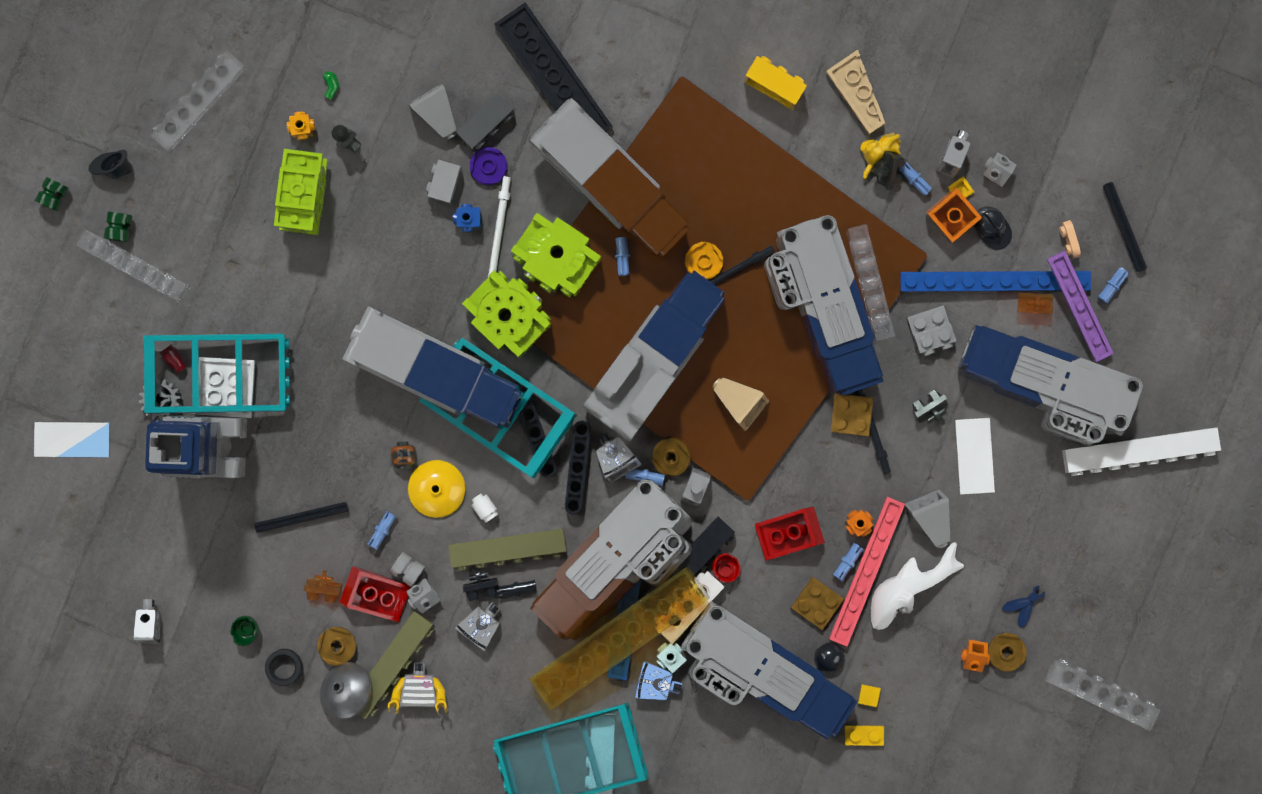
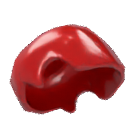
(726, 568)

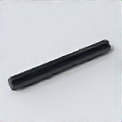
(1124, 226)
(301, 517)

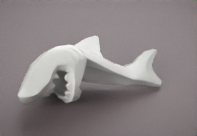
(900, 590)

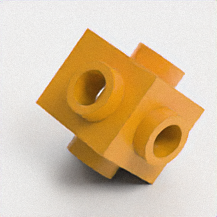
(303, 132)

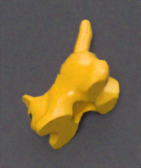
(874, 150)

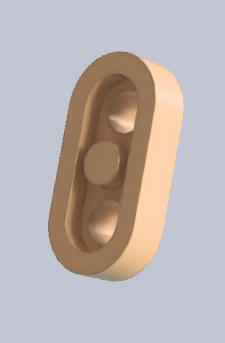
(1072, 247)

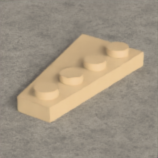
(853, 84)

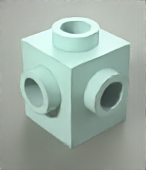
(673, 663)

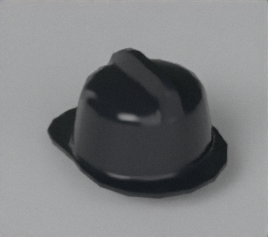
(111, 164)
(993, 228)

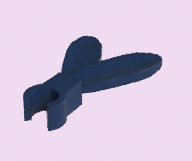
(1024, 604)

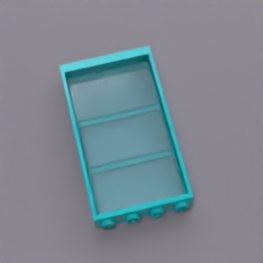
(574, 755)

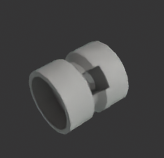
(407, 569)

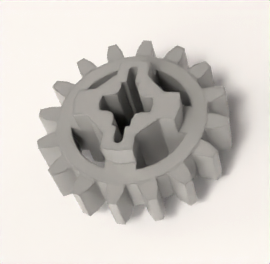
(159, 392)

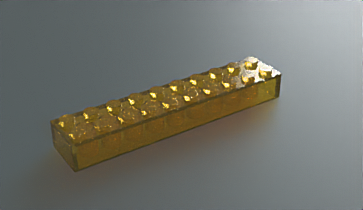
(619, 638)

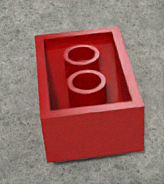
(789, 533)
(374, 594)

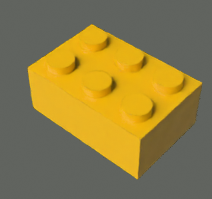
(775, 82)

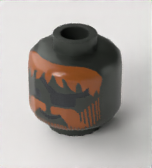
(403, 455)

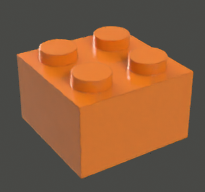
(953, 214)

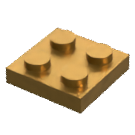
(852, 414)
(817, 603)

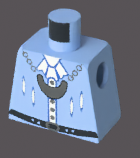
(656, 683)

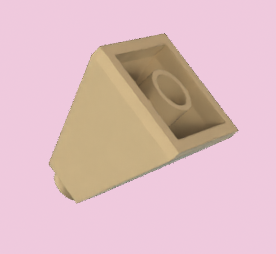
(741, 401)

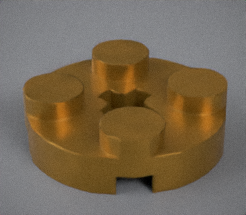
(674, 446)
(327, 651)
(1013, 660)

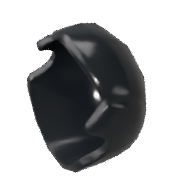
(829, 657)

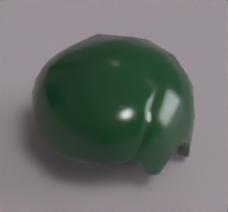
(244, 630)

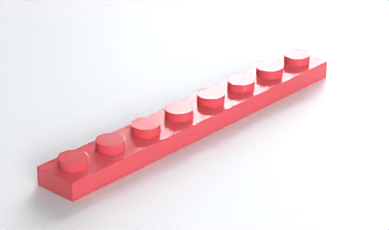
(866, 571)

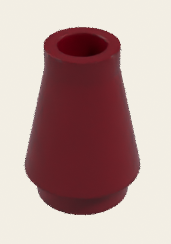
(172, 357)

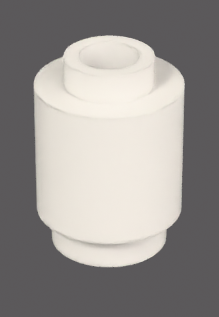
(484, 507)

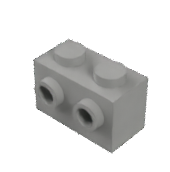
(443, 182)

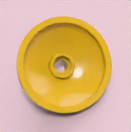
(450, 485)

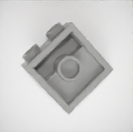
(931, 330)

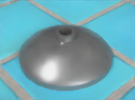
(353, 691)

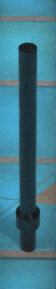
(756, 257)
(881, 454)

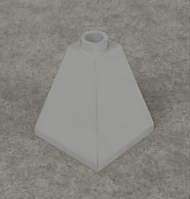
(436, 111)
(932, 516)

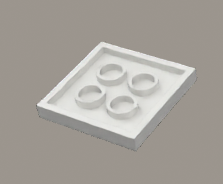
(218, 384)

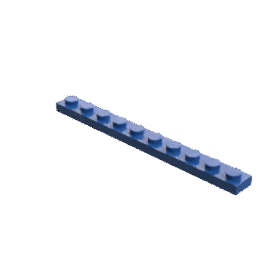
(985, 281)

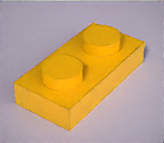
(864, 735)

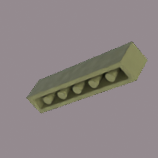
(507, 548)
(395, 658)

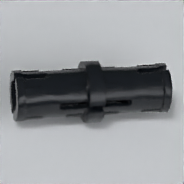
(516, 589)

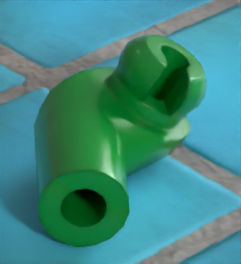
(333, 84)

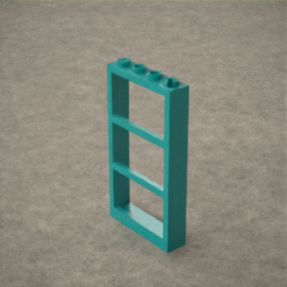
(149, 374)
(550, 442)

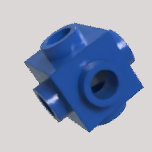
(474, 221)

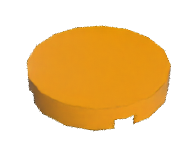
(704, 259)

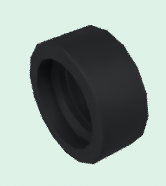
(269, 667)

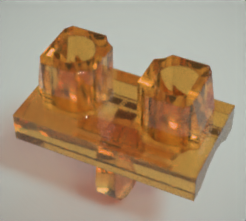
(1035, 303)
(323, 585)

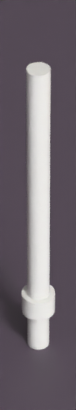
(504, 196)

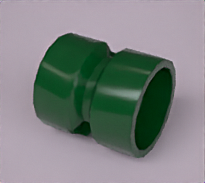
(51, 194)
(118, 226)

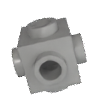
(999, 169)
(422, 596)

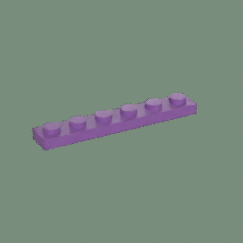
(1080, 306)

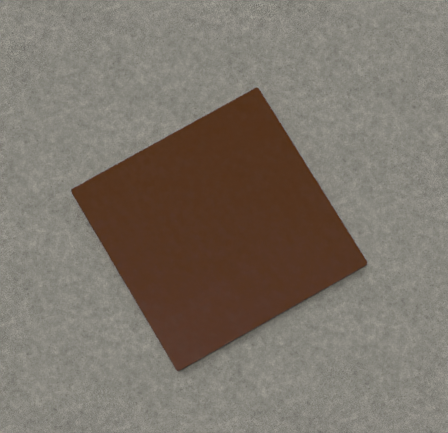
(736, 195)

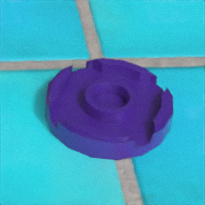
(488, 166)

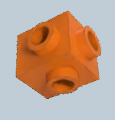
(852, 520)
(975, 656)

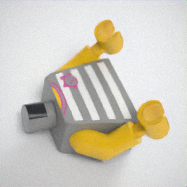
(418, 690)

